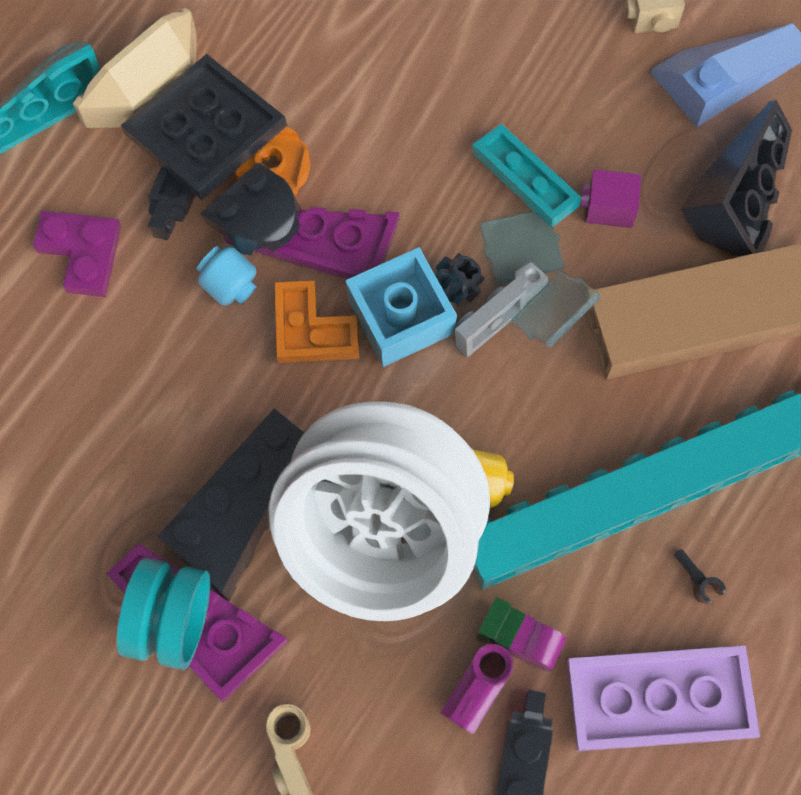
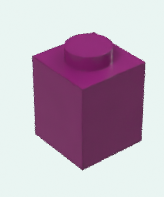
(611, 198)

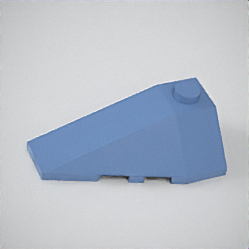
(724, 72)

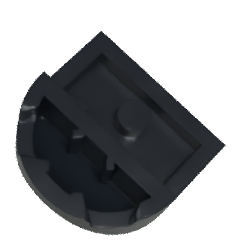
(256, 211)

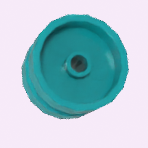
(163, 613)

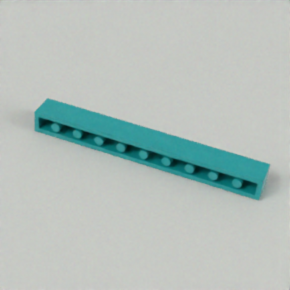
(639, 490)

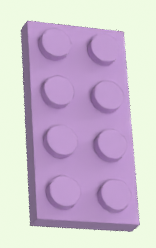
(662, 698)

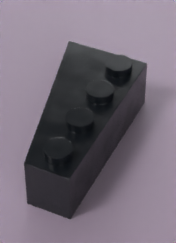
(232, 508)

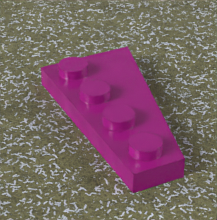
(338, 241)
(231, 641)

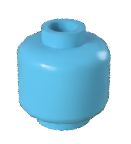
(226, 275)

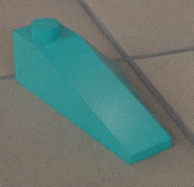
(47, 93)

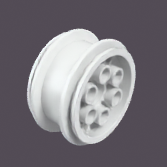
(366, 565)

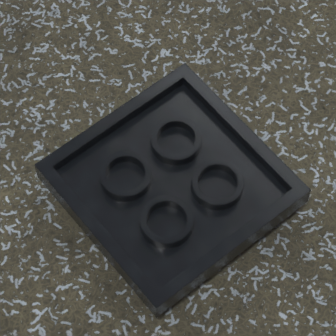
(204, 126)

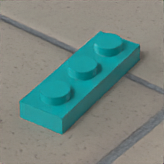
(526, 175)

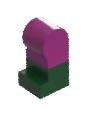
(521, 635)

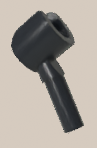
(699, 578)

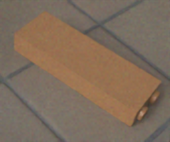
(698, 312)

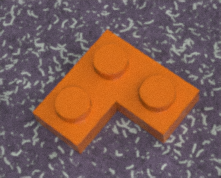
(305, 336)

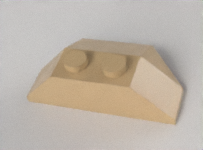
(139, 72)

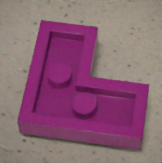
(87, 241)

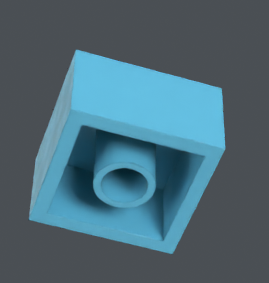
(401, 306)

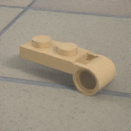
(289, 775)

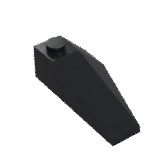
(735, 194)

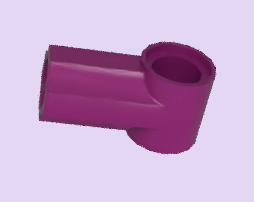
(476, 691)

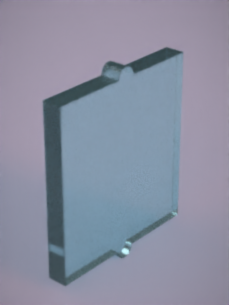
(517, 242)
(555, 309)

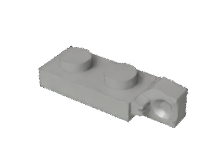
(500, 308)

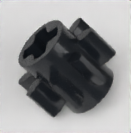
(459, 278)

